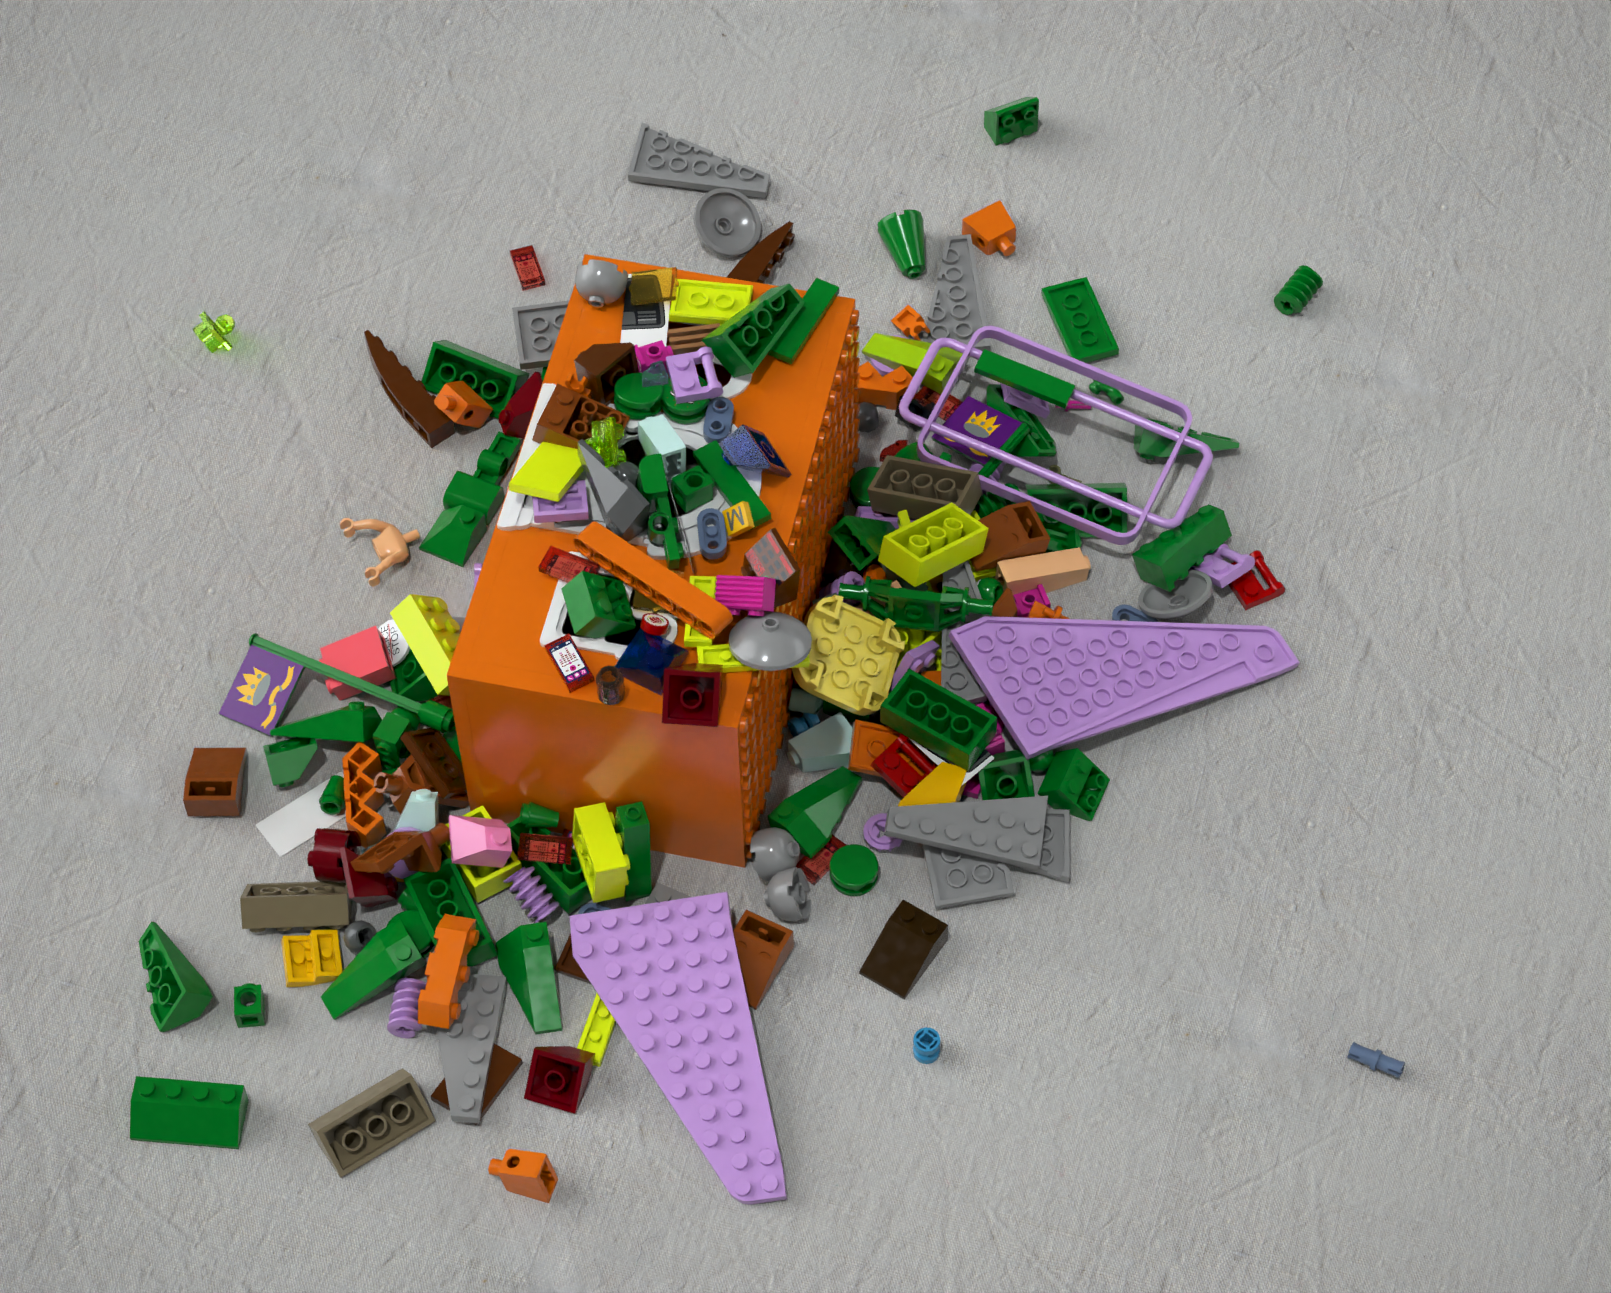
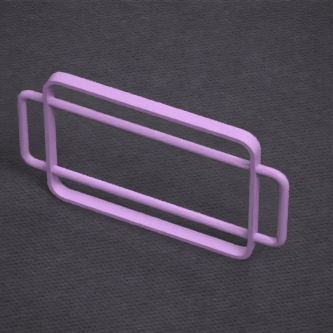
(1090, 372)

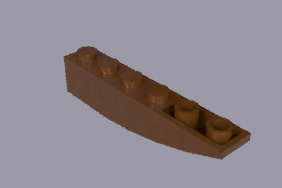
(761, 259)
(408, 395)

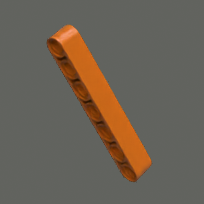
(653, 580)

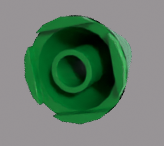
(905, 241)

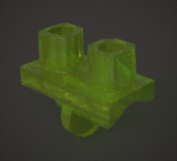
(213, 332)
(604, 441)

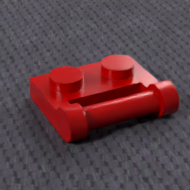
(1248, 588)
(897, 770)

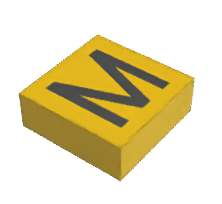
(738, 519)

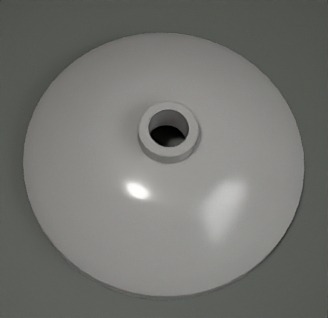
(734, 214)
(1181, 601)
(770, 641)

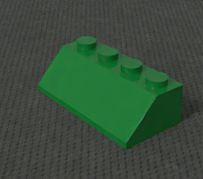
(486, 376)
(1081, 506)
(444, 894)
(187, 1112)

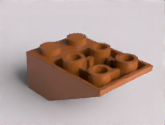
(569, 418)
(1012, 534)
(215, 782)
(761, 953)

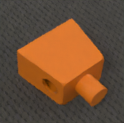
(991, 229)
(458, 399)
(526, 1174)

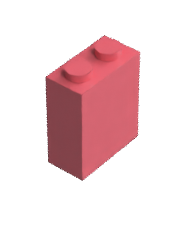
(359, 655)

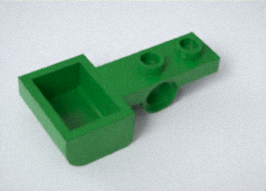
(654, 488)
(483, 489)

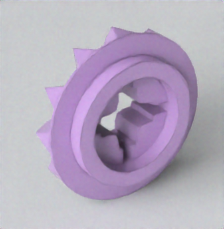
(872, 833)

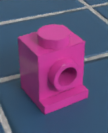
(652, 353)
(1025, 600)

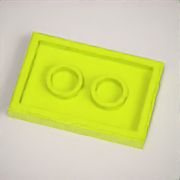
(708, 301)
(548, 472)

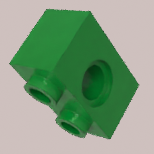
(388, 741)

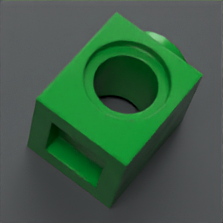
(692, 488)
(249, 1015)

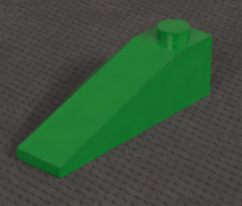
(1152, 444)
(345, 724)
(816, 809)
(377, 967)
(528, 967)
(175, 984)

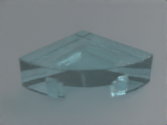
(655, 375)

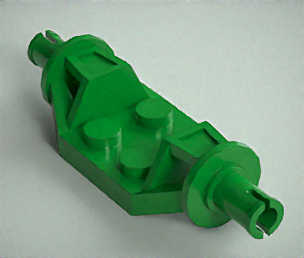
(915, 608)

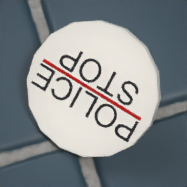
(396, 643)

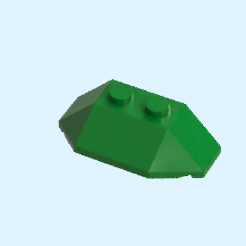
(1035, 443)

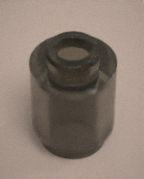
(610, 685)

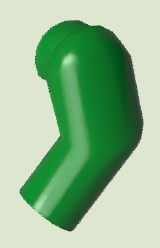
(1114, 394)

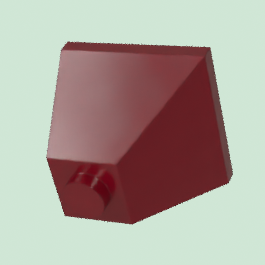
(519, 409)
(692, 694)
(365, 887)
(559, 1076)

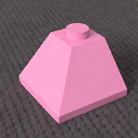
(479, 841)

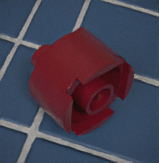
(326, 853)

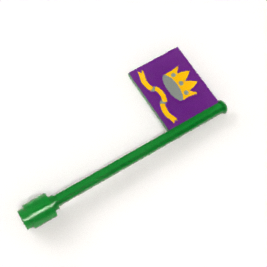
(987, 426)
(272, 675)

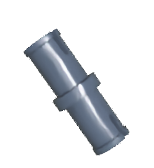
(1376, 1060)

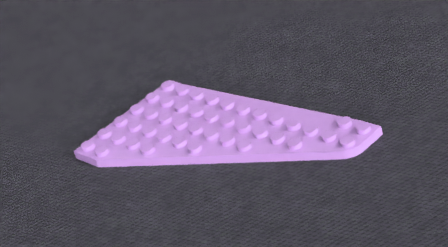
(1091, 676)
(684, 1007)

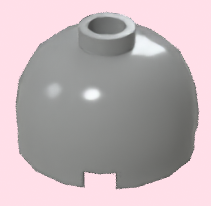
(600, 282)
(774, 851)
(787, 895)

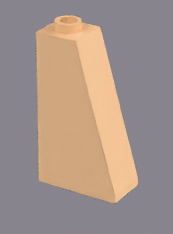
(1050, 569)

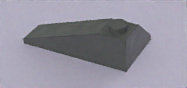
(619, 502)

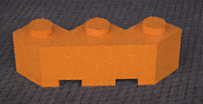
(883, 389)
(361, 799)
(447, 971)

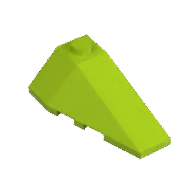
(909, 353)

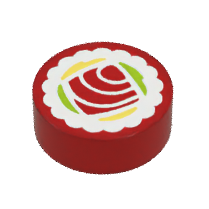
(654, 624)

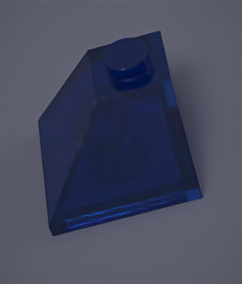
(753, 452)
(647, 658)

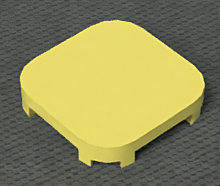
(849, 656)

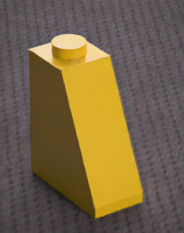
(940, 786)

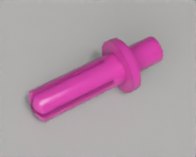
(1070, 406)

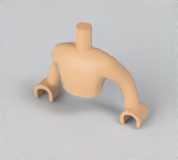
(389, 545)

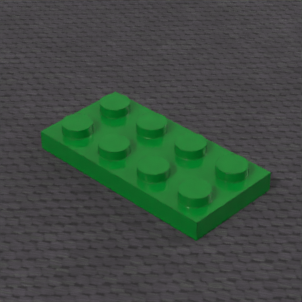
(1080, 320)

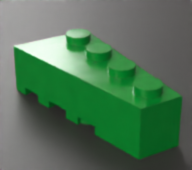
(753, 331)
(1180, 548)

